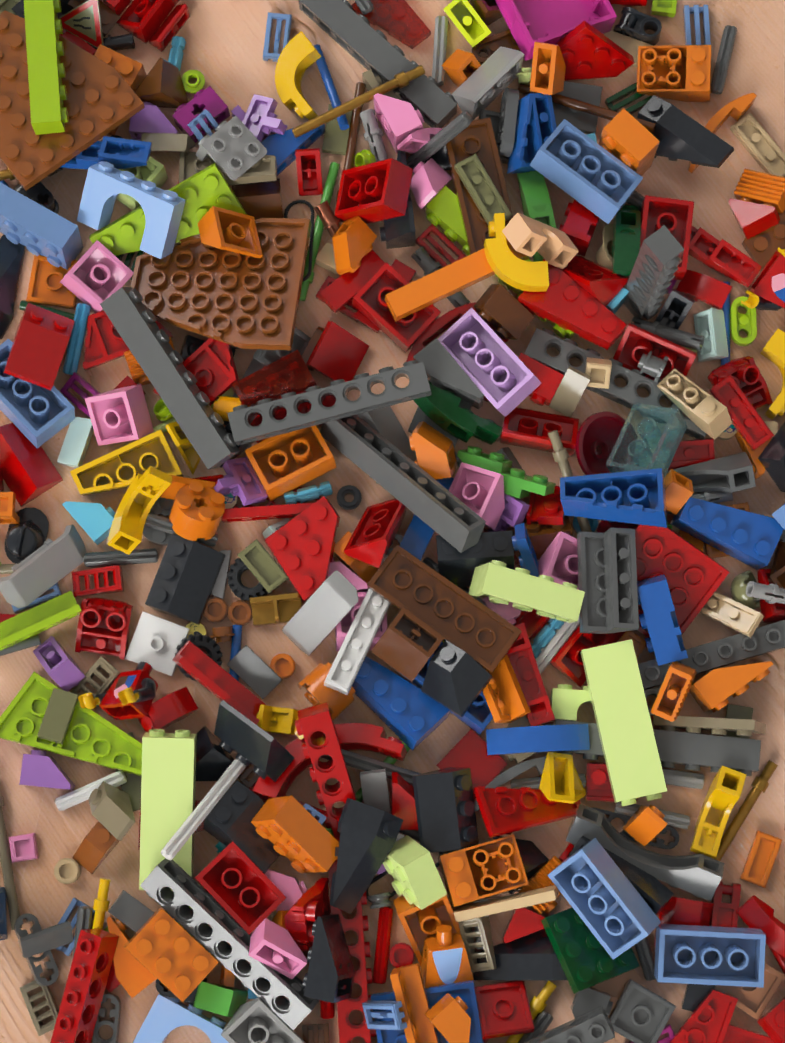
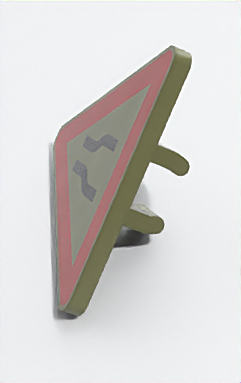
(85, 22)

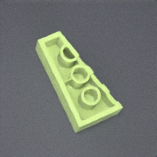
(527, 591)

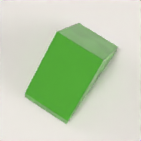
(219, 998)

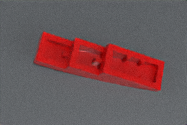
(722, 257)

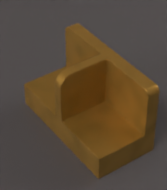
(275, 608)

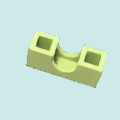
(567, 701)

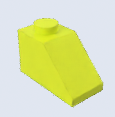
(467, 21)

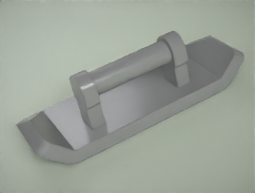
(43, 568)
(321, 613)

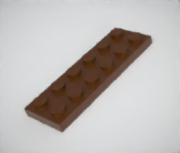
(478, 140)
(445, 608)

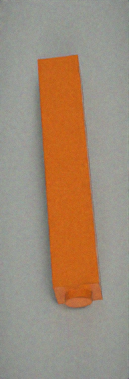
(442, 283)

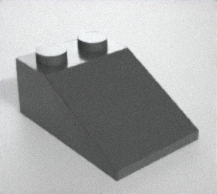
(447, 374)

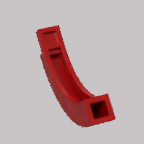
(351, 737)

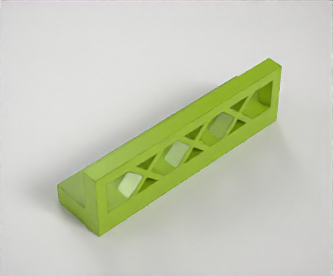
(38, 619)

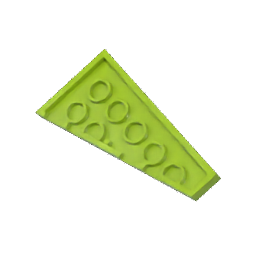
(201, 193)
(88, 735)

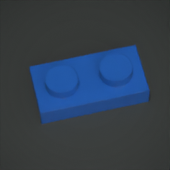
(522, 542)

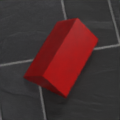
(145, 17)
(595, 279)
(639, 341)
(531, 428)
(25, 467)
(376, 532)
(569, 658)
(240, 888)

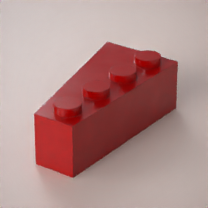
(574, 309)

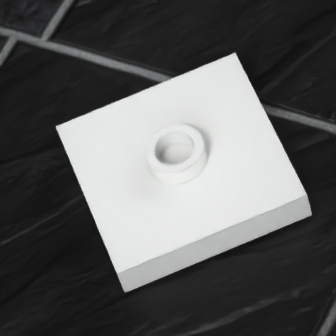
(156, 643)

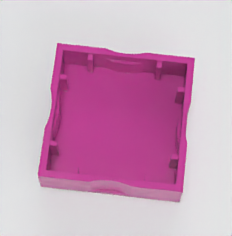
(552, 19)

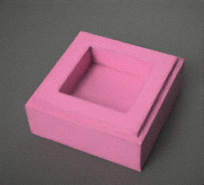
(23, 847)

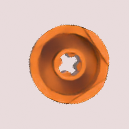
(197, 511)
(319, 694)

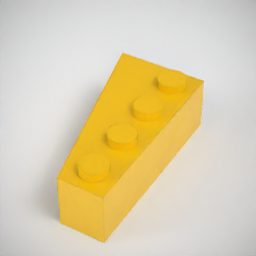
(121, 466)

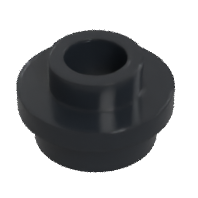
(349, 490)

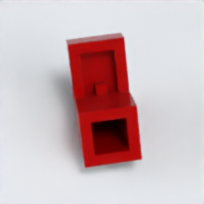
(169, 710)

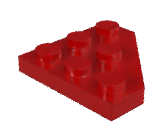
(592, 54)
(307, 546)

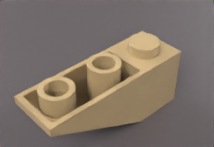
(696, 404)

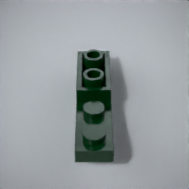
(626, 239)
(459, 422)

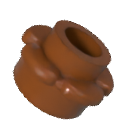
(222, 634)

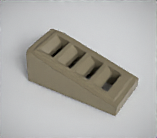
(94, 670)
(468, 938)
(36, 1018)

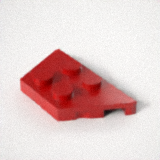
(104, 342)
(212, 368)

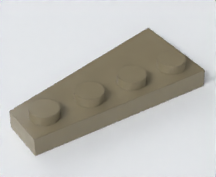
(262, 171)

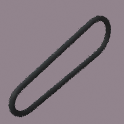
(311, 232)

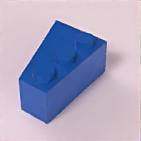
(533, 127)
(660, 620)

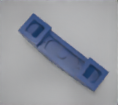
(537, 739)

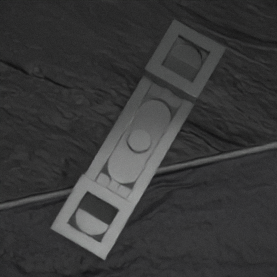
(515, 771)

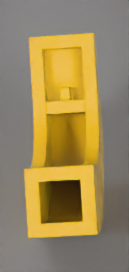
(289, 71)
(508, 267)
(775, 352)
(134, 508)
(715, 811)

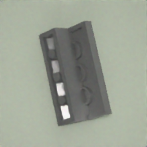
(609, 581)

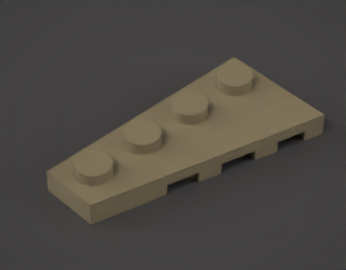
(717, 726)

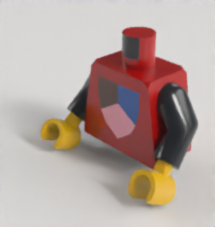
(769, 285)
(128, 695)

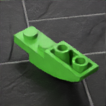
(535, 200)
(515, 480)

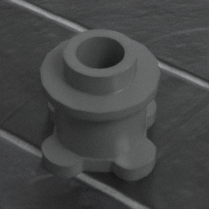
(652, 365)

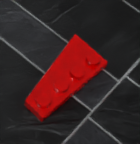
(519, 809)

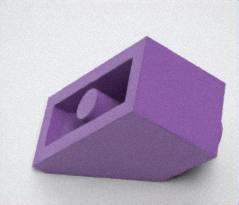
(149, 121)
(59, 664)
(43, 772)

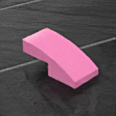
(417, 139)

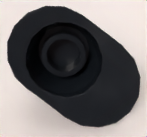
(26, 536)

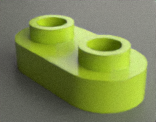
(742, 322)

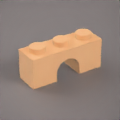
(533, 236)

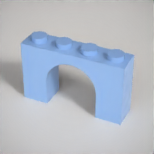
(161, 207)
(169, 1014)

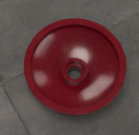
(596, 441)

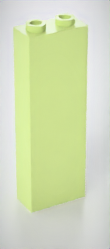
(623, 722)
(166, 796)

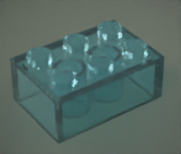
(647, 439)

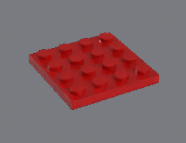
(688, 571)

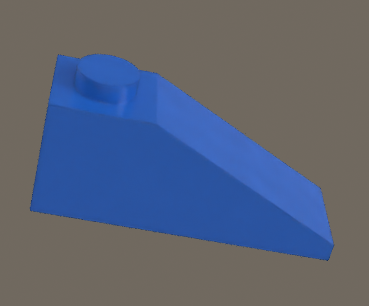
(285, 145)

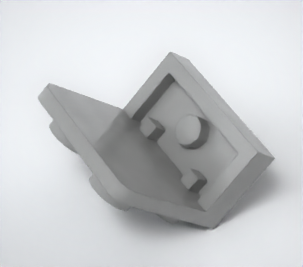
(232, 148)

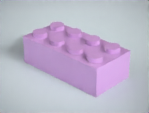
(489, 362)

